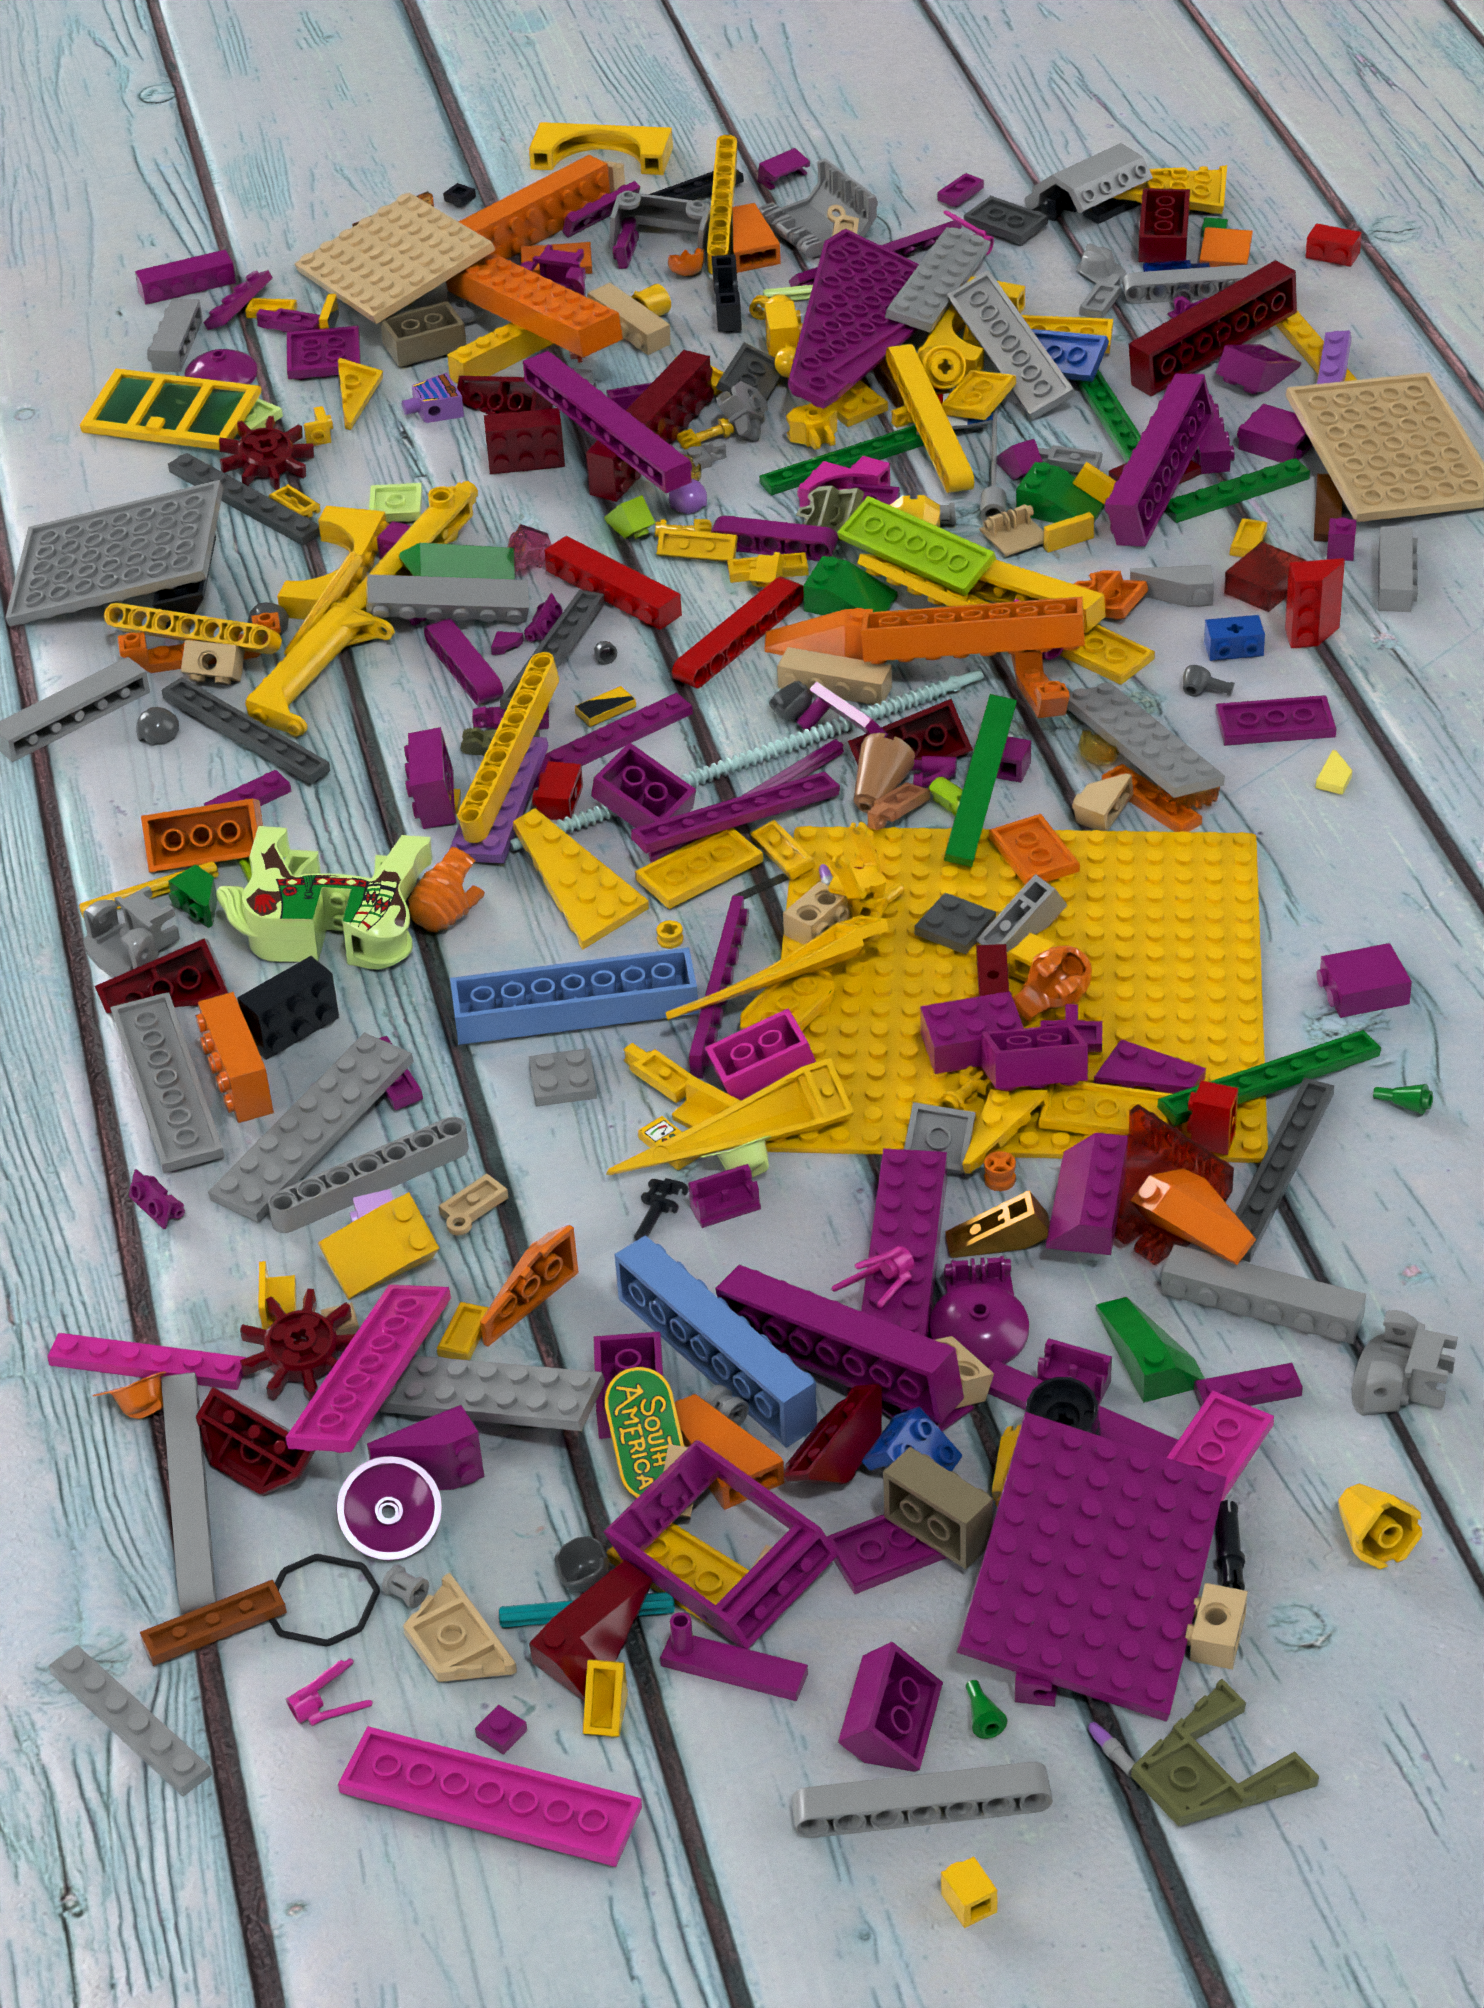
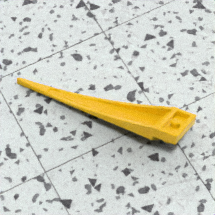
(830, 947)
(787, 1107)

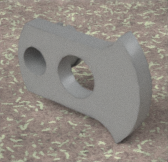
(466, 310)

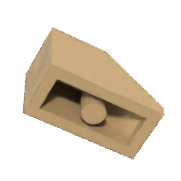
(1102, 802)

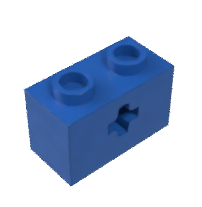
(1234, 637)

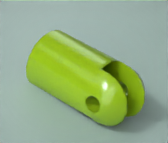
(946, 794)

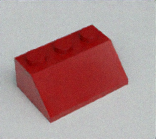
(1313, 601)

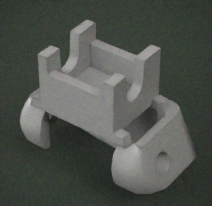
(128, 945)
(1402, 1366)

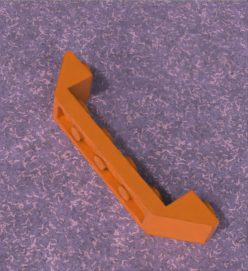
(170, 657)
(1044, 696)

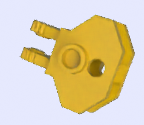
(812, 425)

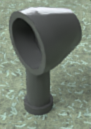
(1199, 678)

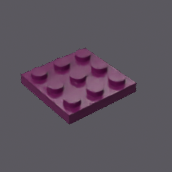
(318, 350)

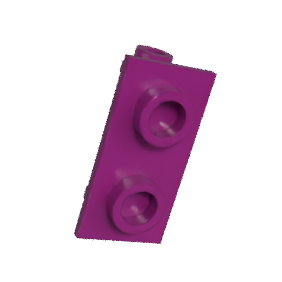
(544, 619)
(154, 1200)

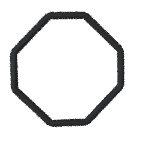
(334, 1560)

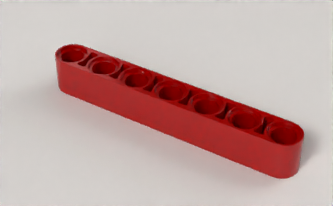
(738, 632)

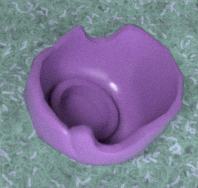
(688, 498)

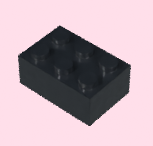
(290, 1006)

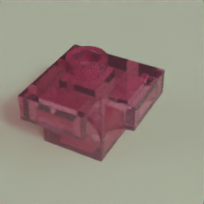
(528, 546)

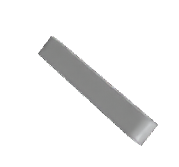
(1192, 278)
(368, 1174)
(921, 1799)

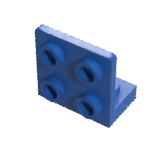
(912, 1430)

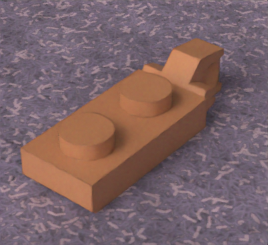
(896, 804)

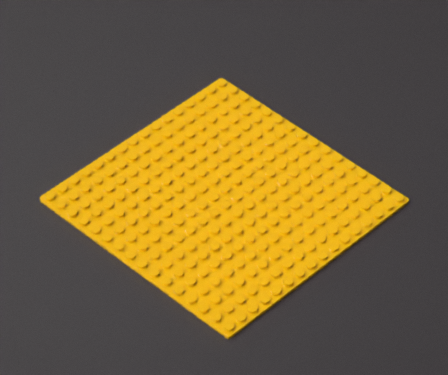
(1154, 913)

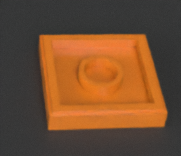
(1226, 247)

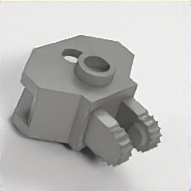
(743, 410)

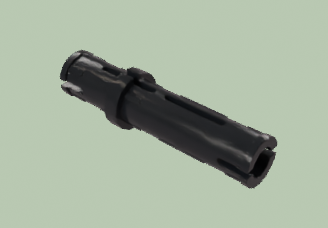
(1230, 1558)

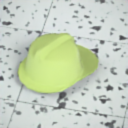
(750, 1153)

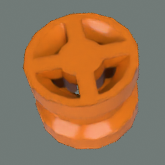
(999, 1171)

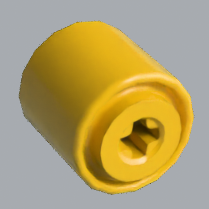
(934, 355)

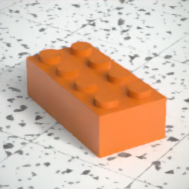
(234, 1058)

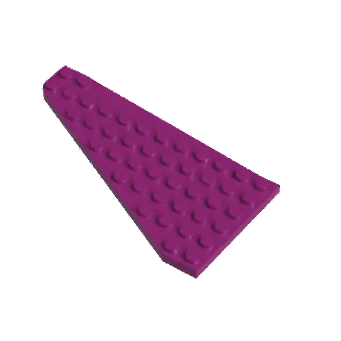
(846, 318)

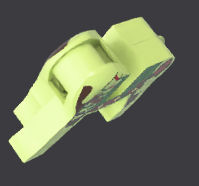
(294, 904)

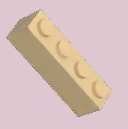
(637, 322)
(843, 676)

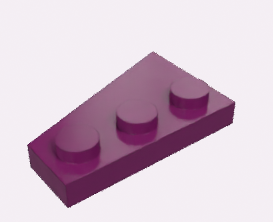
(1143, 1067)

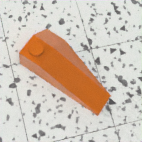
(827, 634)
(1193, 1211)
(536, 1277)

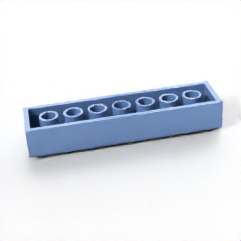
(572, 995)
(716, 1340)

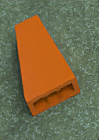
(753, 239)
(705, 1423)

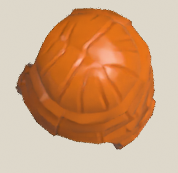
(440, 894)
(1053, 980)

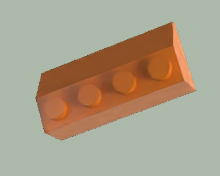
(201, 834)

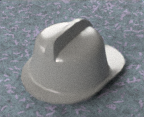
(1099, 264)

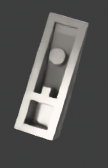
(1178, 584)
(1026, 913)

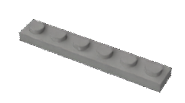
(130, 1720)

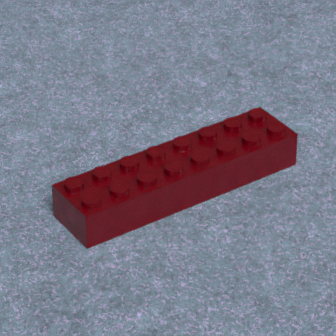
(1205, 329)
(664, 409)

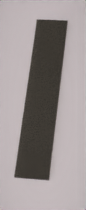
(763, 886)

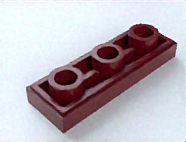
(992, 969)

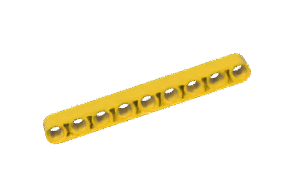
(722, 198)
(930, 418)
(508, 747)

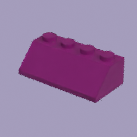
(1089, 1195)

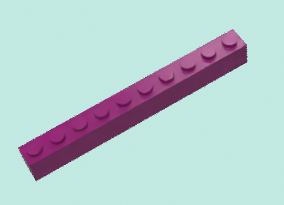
(607, 422)

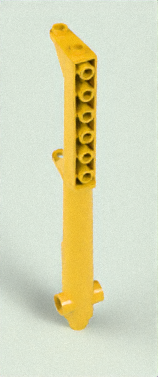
(348, 621)

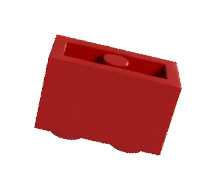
(1333, 245)
(558, 790)
(1213, 1116)

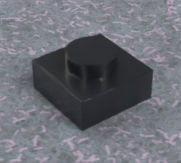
(459, 195)

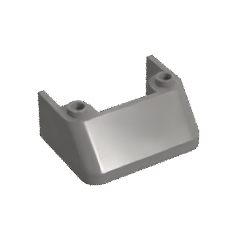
(660, 212)

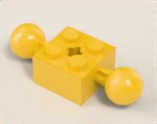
(782, 331)

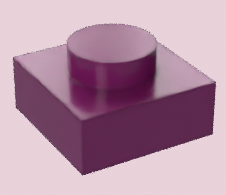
(501, 1729)

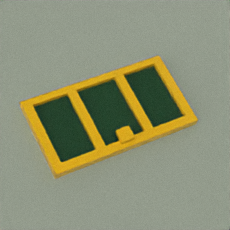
(169, 408)

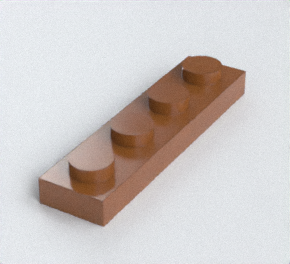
(213, 1622)

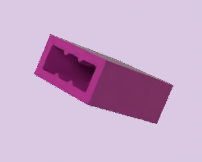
(1273, 434)
(1364, 980)

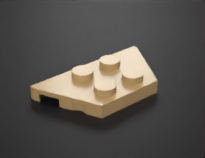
(455, 1637)

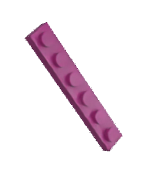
(144, 1360)

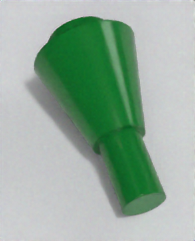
(1414, 1097)
(986, 1717)

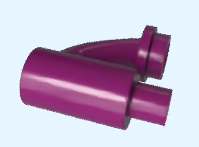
(933, 768)

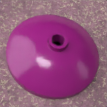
(223, 365)
(991, 1336)
(394, 1485)

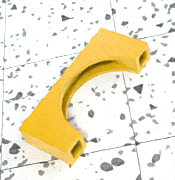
(559, 140)
(951, 323)
(350, 529)

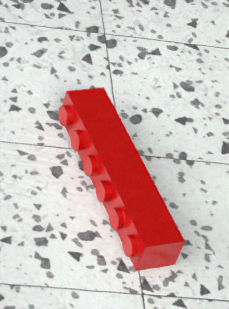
(619, 584)

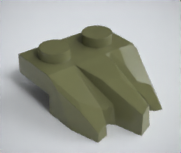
(830, 506)

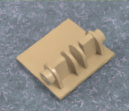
(1013, 530)

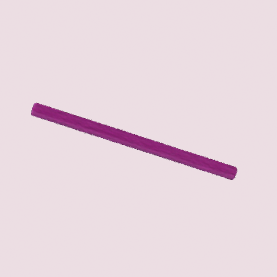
(795, 771)

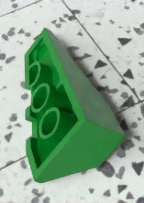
(1149, 1354)

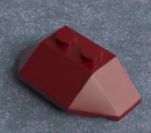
(839, 1439)
(248, 1444)

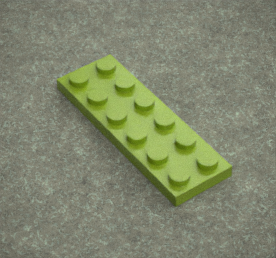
(916, 545)

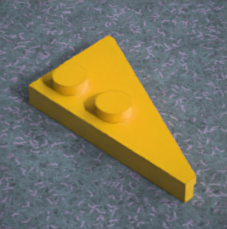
(357, 387)
(1000, 1120)

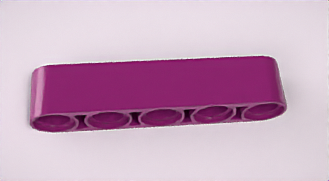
(768, 537)
(463, 661)

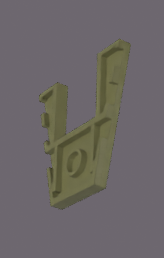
(1193, 1785)

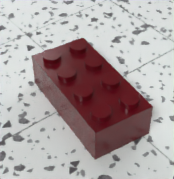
(1164, 225)

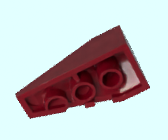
(500, 394)
(928, 733)
(187, 975)
(591, 1627)

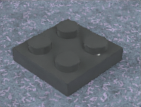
(954, 923)

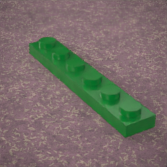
(1236, 490)

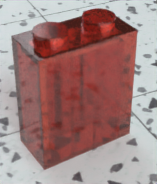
(1260, 576)

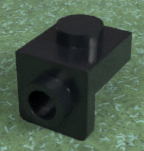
(1057, 202)

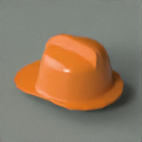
(140, 1397)

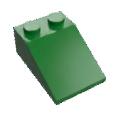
(1053, 495)
(842, 585)

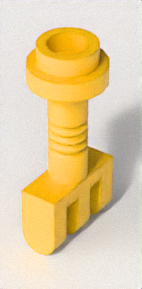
(689, 438)
(699, 525)
(971, 1082)

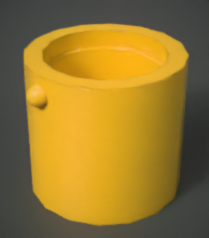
(654, 298)

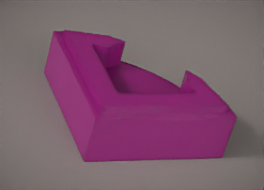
(506, 640)

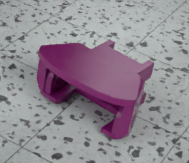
(561, 268)

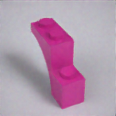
(864, 471)

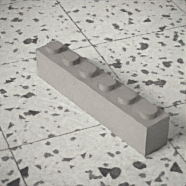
(447, 598)
(72, 708)
(1263, 1294)

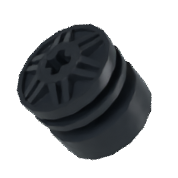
(1067, 1403)

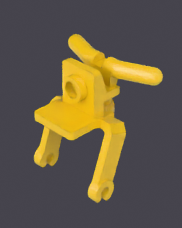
(866, 885)

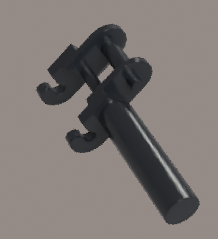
(659, 1203)

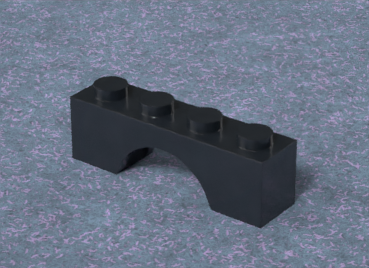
(726, 293)

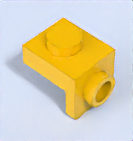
(319, 430)

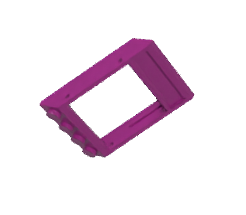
(766, 1588)

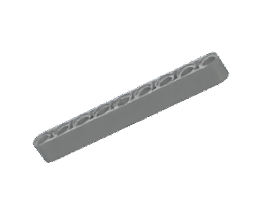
(188, 1493)

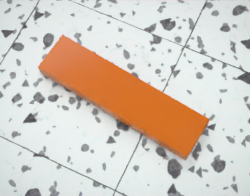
(1148, 800)

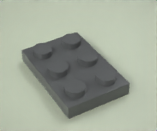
(1006, 219)
(751, 368)

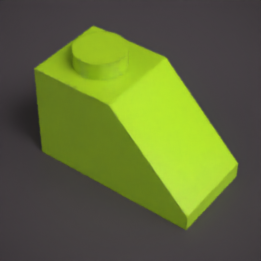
(631, 518)

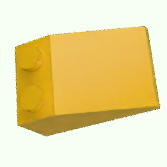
(379, 1246)

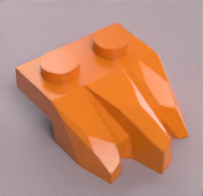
(1118, 593)

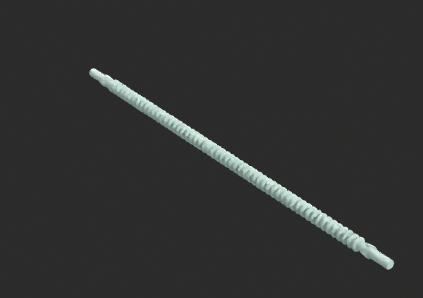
(900, 703)

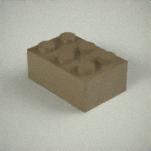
(423, 333)
(937, 1507)

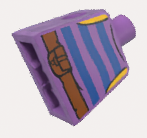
(435, 400)

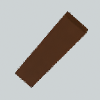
(1327, 506)

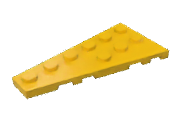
(1205, 186)
(579, 883)

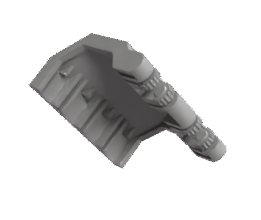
(1095, 178)
(806, 220)

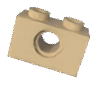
(199, 653)
(1217, 1625)

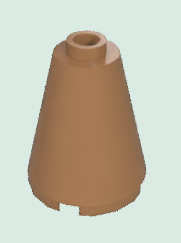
(880, 768)

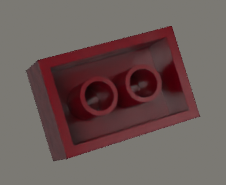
(524, 441)

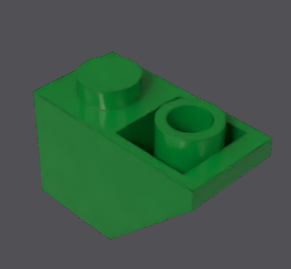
(195, 894)

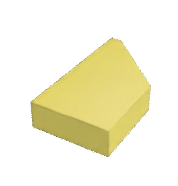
(1334, 774)

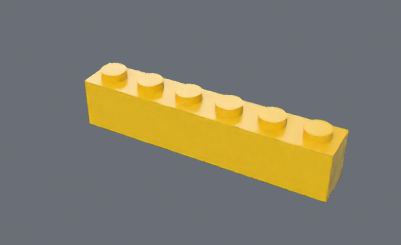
(494, 352)
(1009, 582)

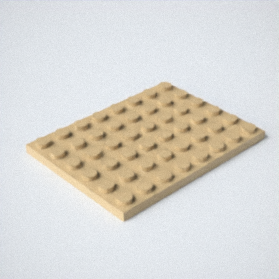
(394, 257)
(1391, 446)

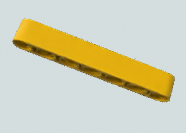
(182, 623)

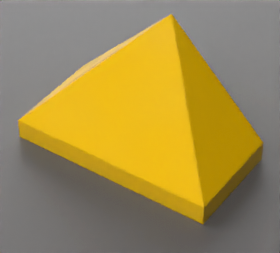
(605, 1697)

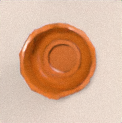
(686, 263)

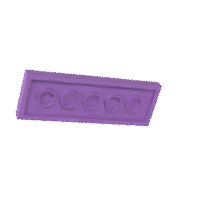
(497, 843)

